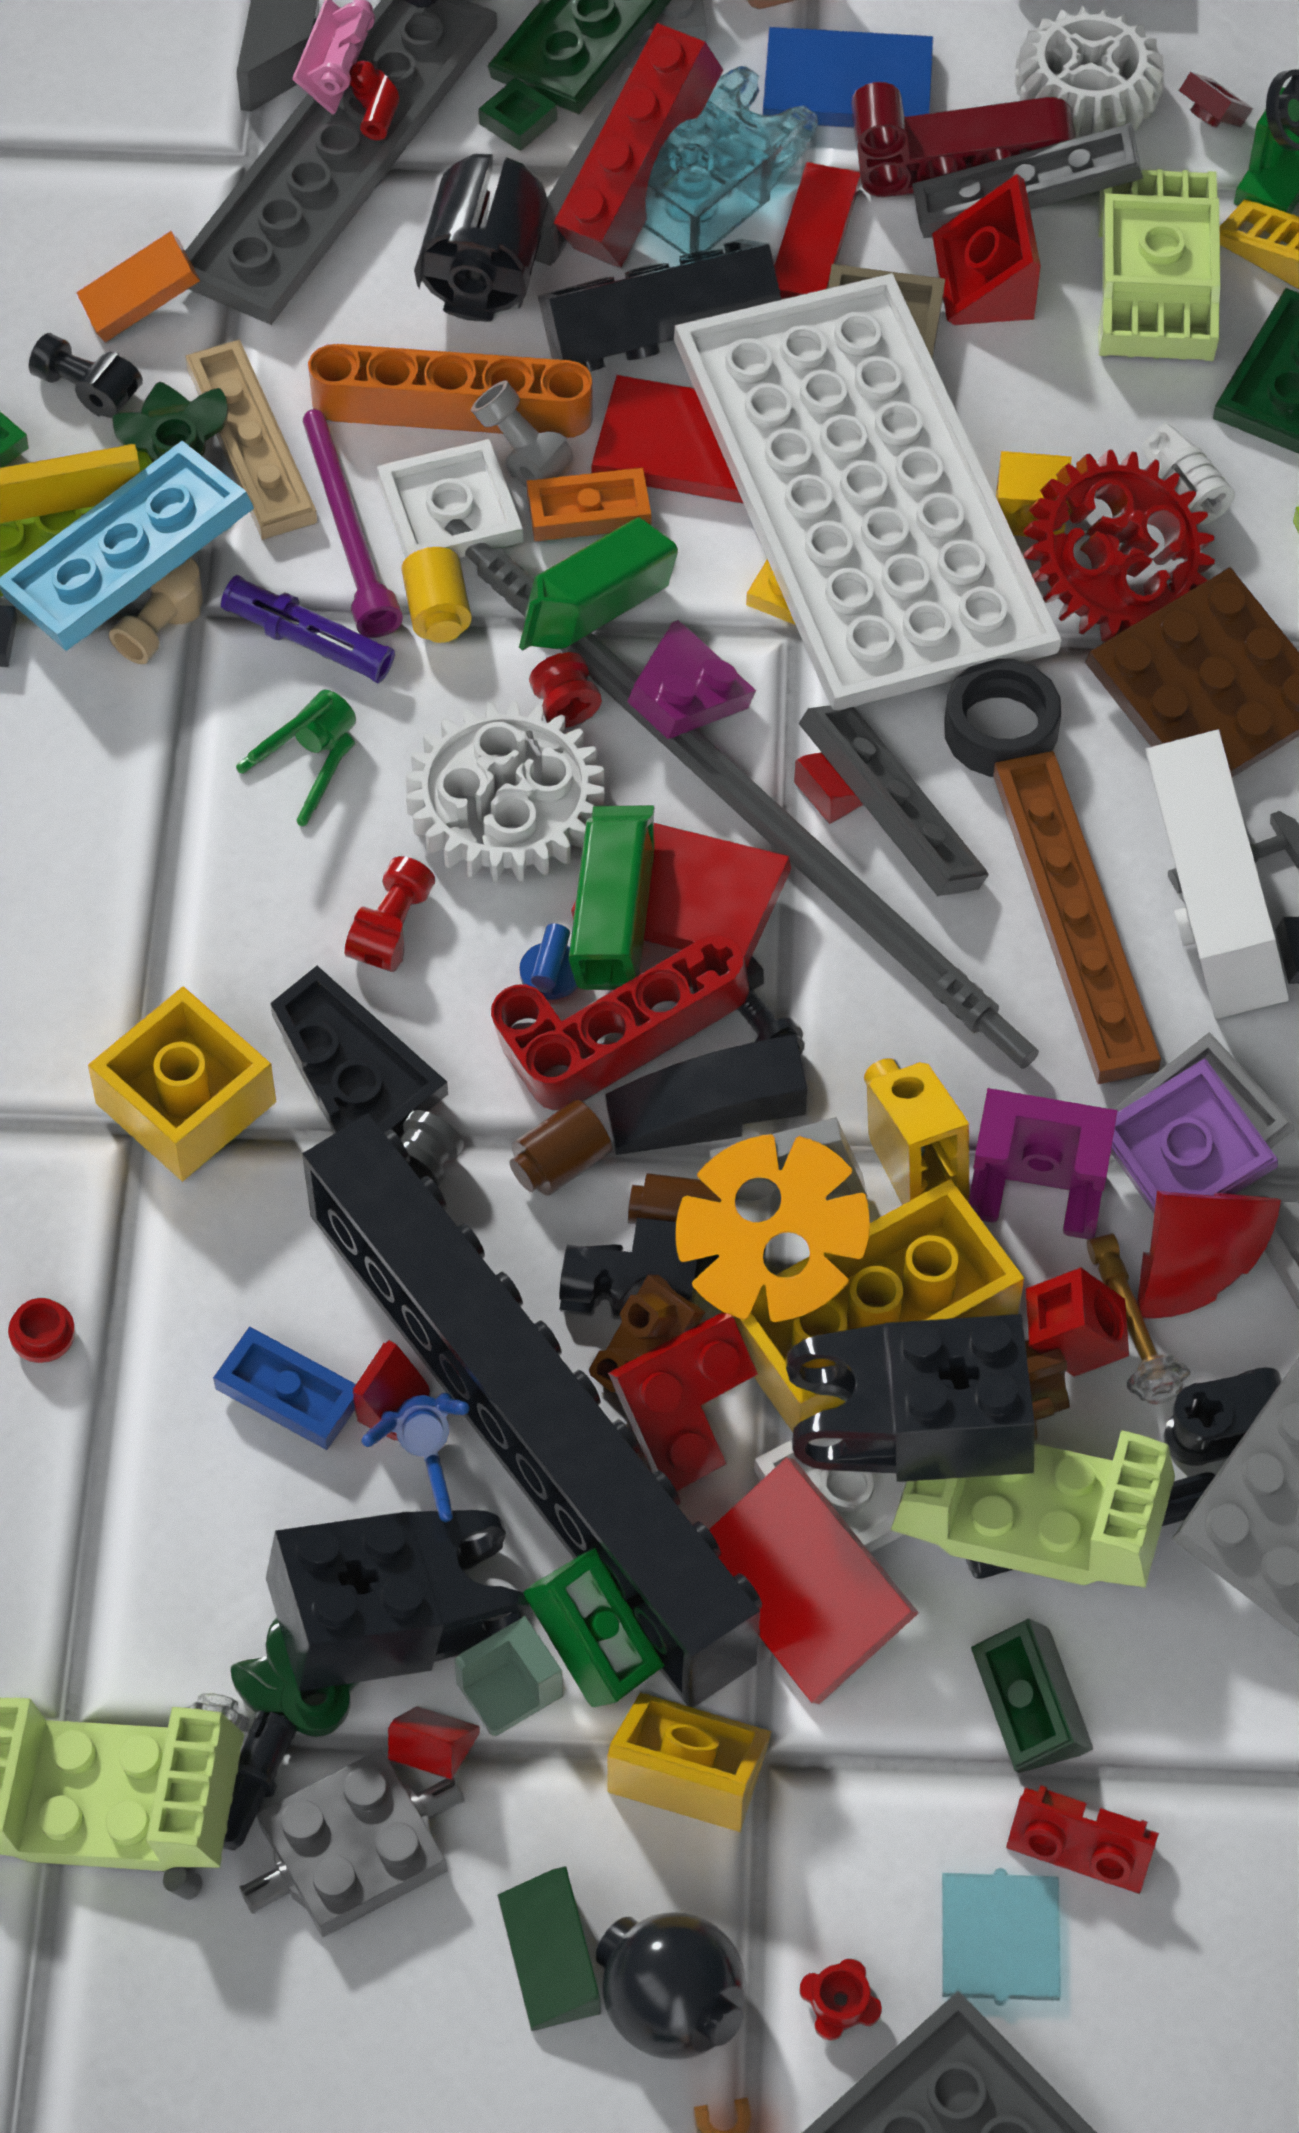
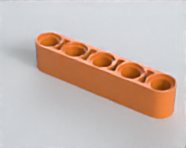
(442, 386)

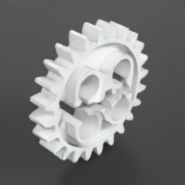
(464, 766)

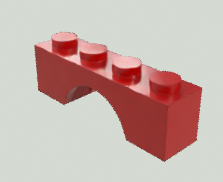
(610, 191)

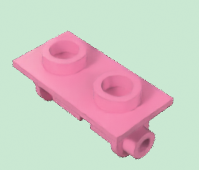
(333, 50)

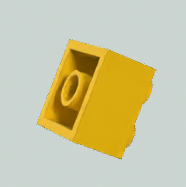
(182, 1083)

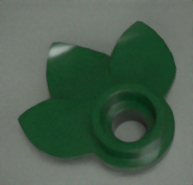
(170, 419)
(271, 1687)

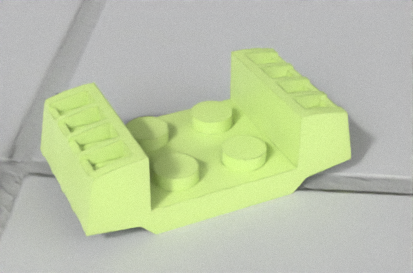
(1161, 266)
(1065, 1521)
(116, 1789)

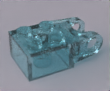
(723, 165)

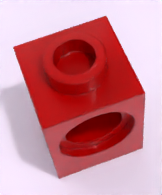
(1079, 1319)

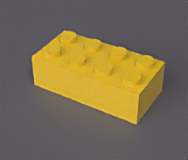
(918, 1265)

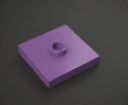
(1189, 1139)

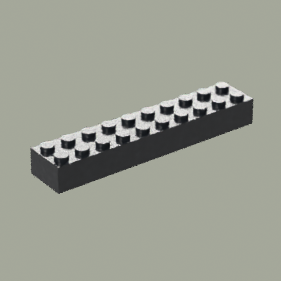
(531, 1406)

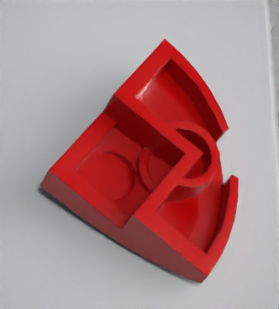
(1201, 1248)

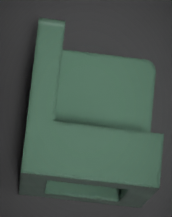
(509, 1676)

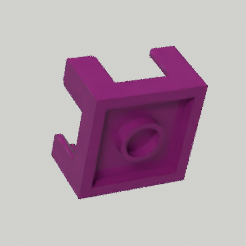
(1046, 1146)

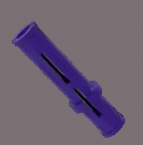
(249, 600)

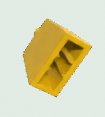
(913, 1111)

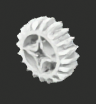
(1089, 57)

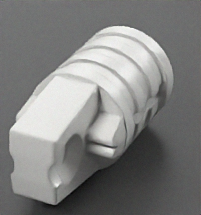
(1195, 471)

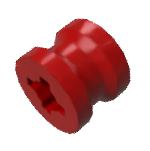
(565, 688)

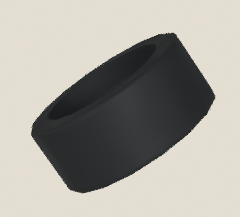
(1000, 680)

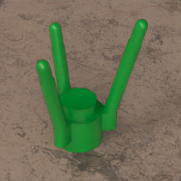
(317, 727)

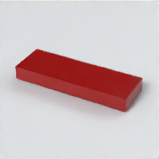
(815, 229)

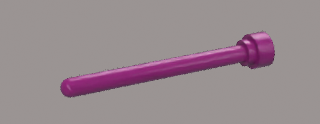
(374, 605)

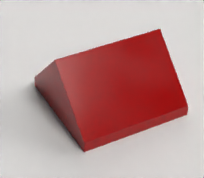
(990, 259)

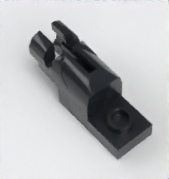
(614, 1274)

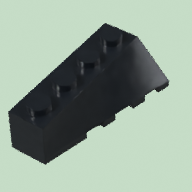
(642, 310)

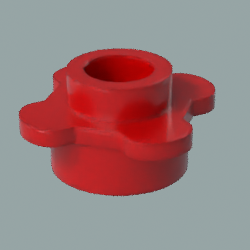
(845, 1979)

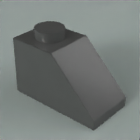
(272, 48)

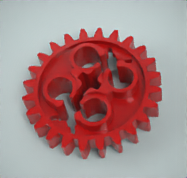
(1135, 500)

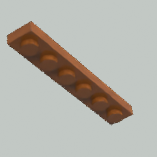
(1076, 918)

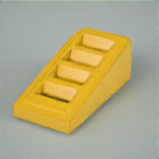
(1267, 254)

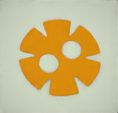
(827, 1226)

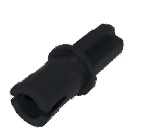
(256, 1773)

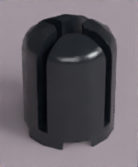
(463, 242)

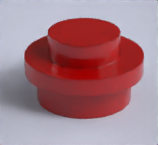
(41, 1330)

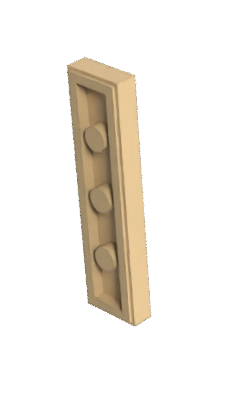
(254, 441)

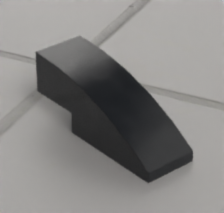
(709, 1096)

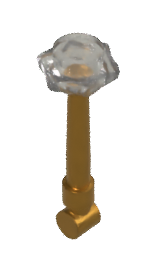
(1157, 1376)

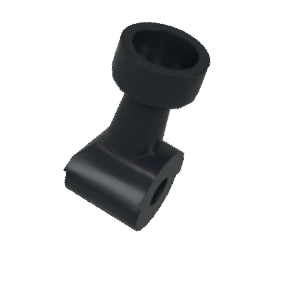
(99, 385)

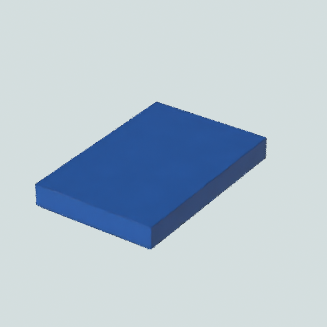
(829, 66)

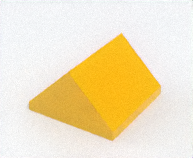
(686, 1761)

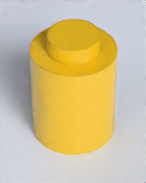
(436, 594)

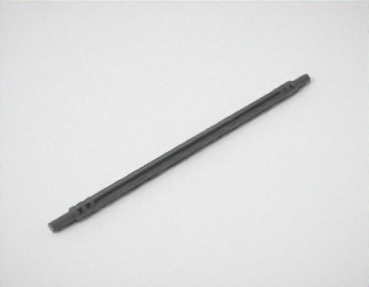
(778, 827)

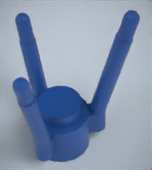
(422, 1431)

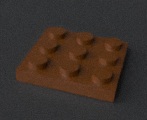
(1206, 668)

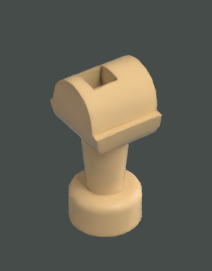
(173, 601)

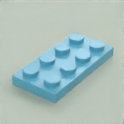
(124, 545)

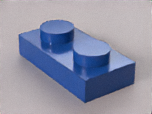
(287, 1388)

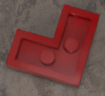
(666, 1392)

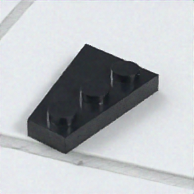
(352, 1057)

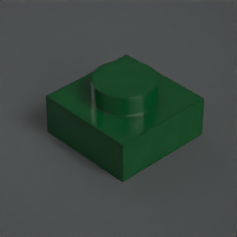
(517, 114)

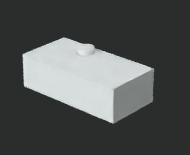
(1216, 875)

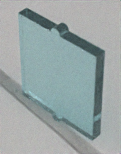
(1001, 1936)

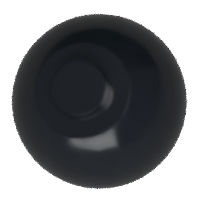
(672, 1984)

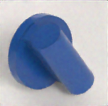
(548, 965)

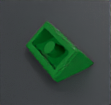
(593, 1629)

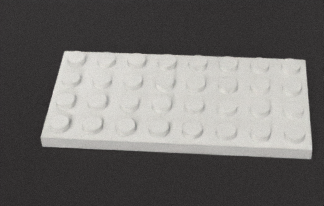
(864, 491)

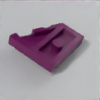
(687, 685)

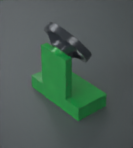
(1275, 149)

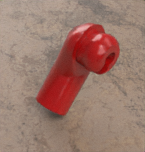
(377, 96)

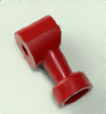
(378, 933)

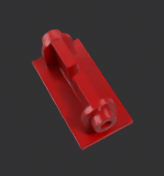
(1105, 1849)

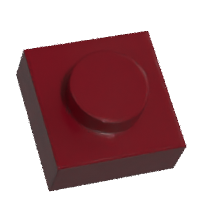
(1214, 102)

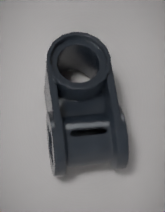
(1219, 1416)

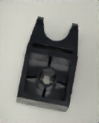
(920, 1399)
(385, 1594)

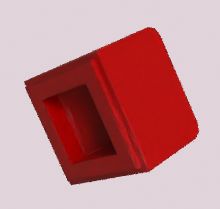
(824, 787)
(386, 1385)
(430, 1741)

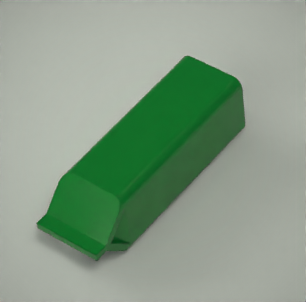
(597, 585)
(612, 896)

